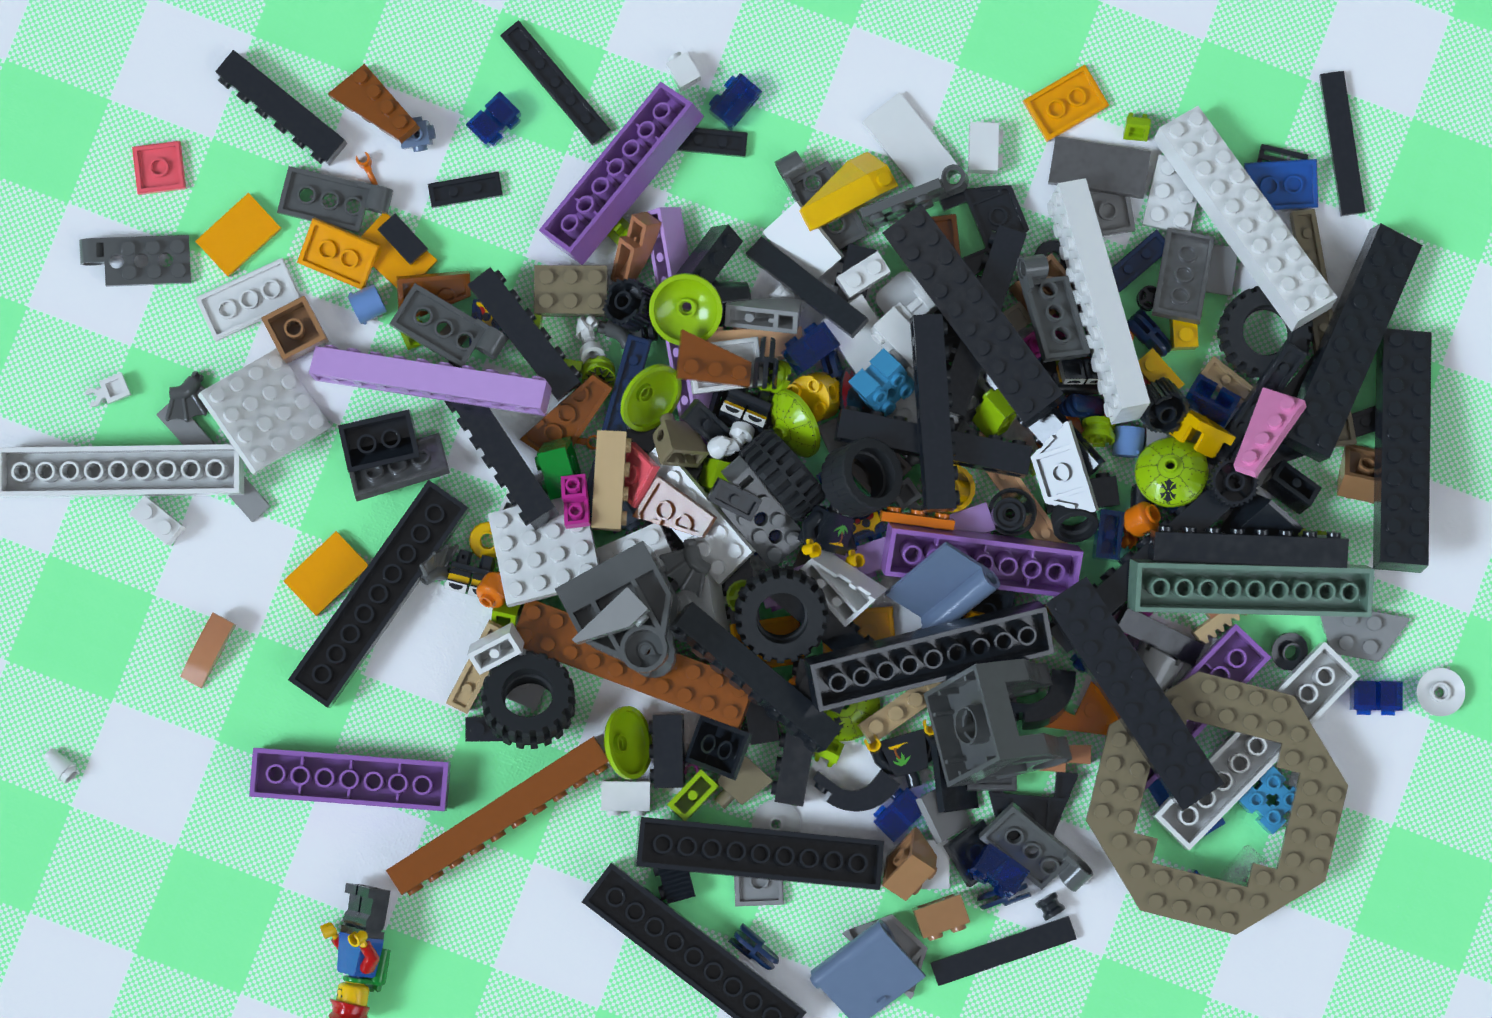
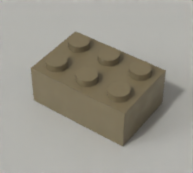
(570, 290)

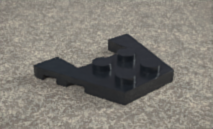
(989, 208)
(1043, 809)

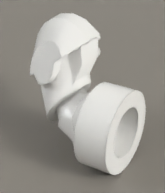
(585, 332)
(722, 446)

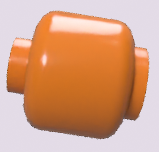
(1141, 518)
(491, 590)

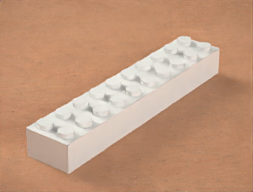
(1245, 218)
(1098, 302)
(120, 471)
(1246, 758)

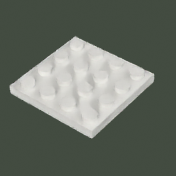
(264, 411)
(542, 559)

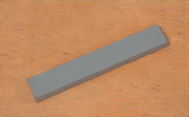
(190, 433)

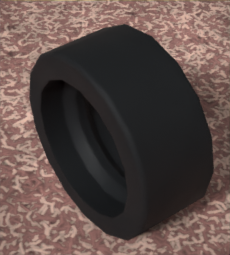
(1077, 532)

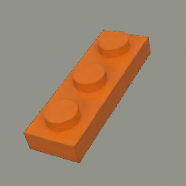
(917, 518)

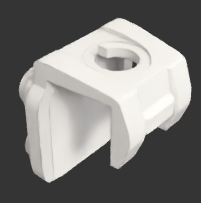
(906, 296)

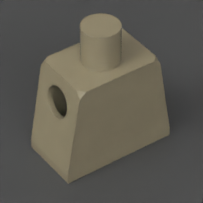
(678, 443)
(748, 784)

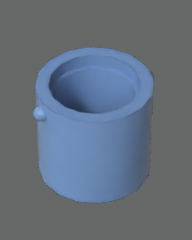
(367, 303)
(1128, 441)

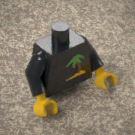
(830, 532)
(904, 754)

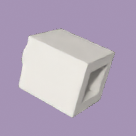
(683, 70)

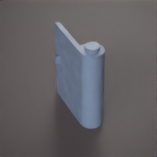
(944, 586)
(867, 973)

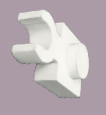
(112, 389)

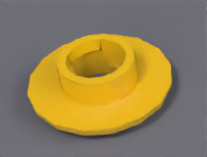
(475, 540)

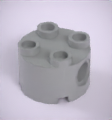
(1160, 664)

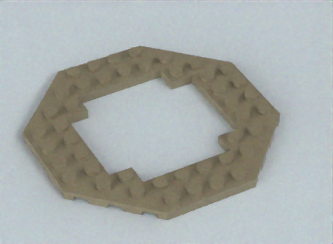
(1309, 828)

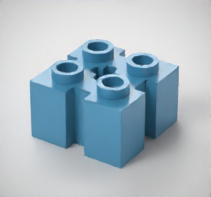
(883, 383)
(1255, 800)

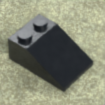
(718, 747)

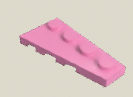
(1268, 427)

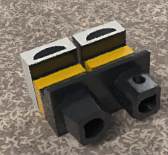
(1076, 377)
(740, 402)
(462, 571)

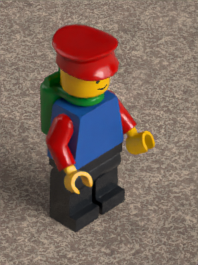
(360, 950)

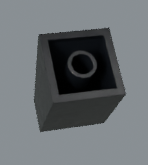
(1260, 514)

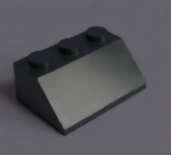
(379, 441)

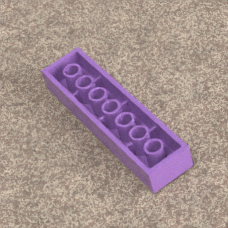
(621, 173)
(1017, 562)
(1230, 657)
(350, 779)

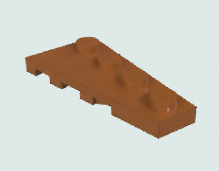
(375, 104)
(571, 414)

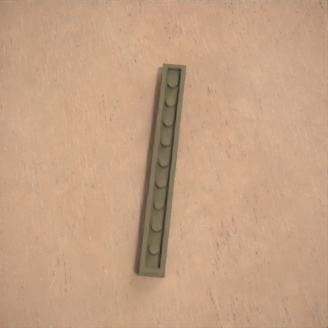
(1307, 234)

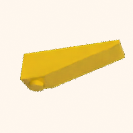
(849, 189)

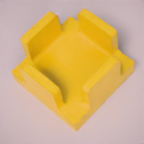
(1211, 435)

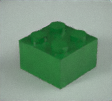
(556, 460)

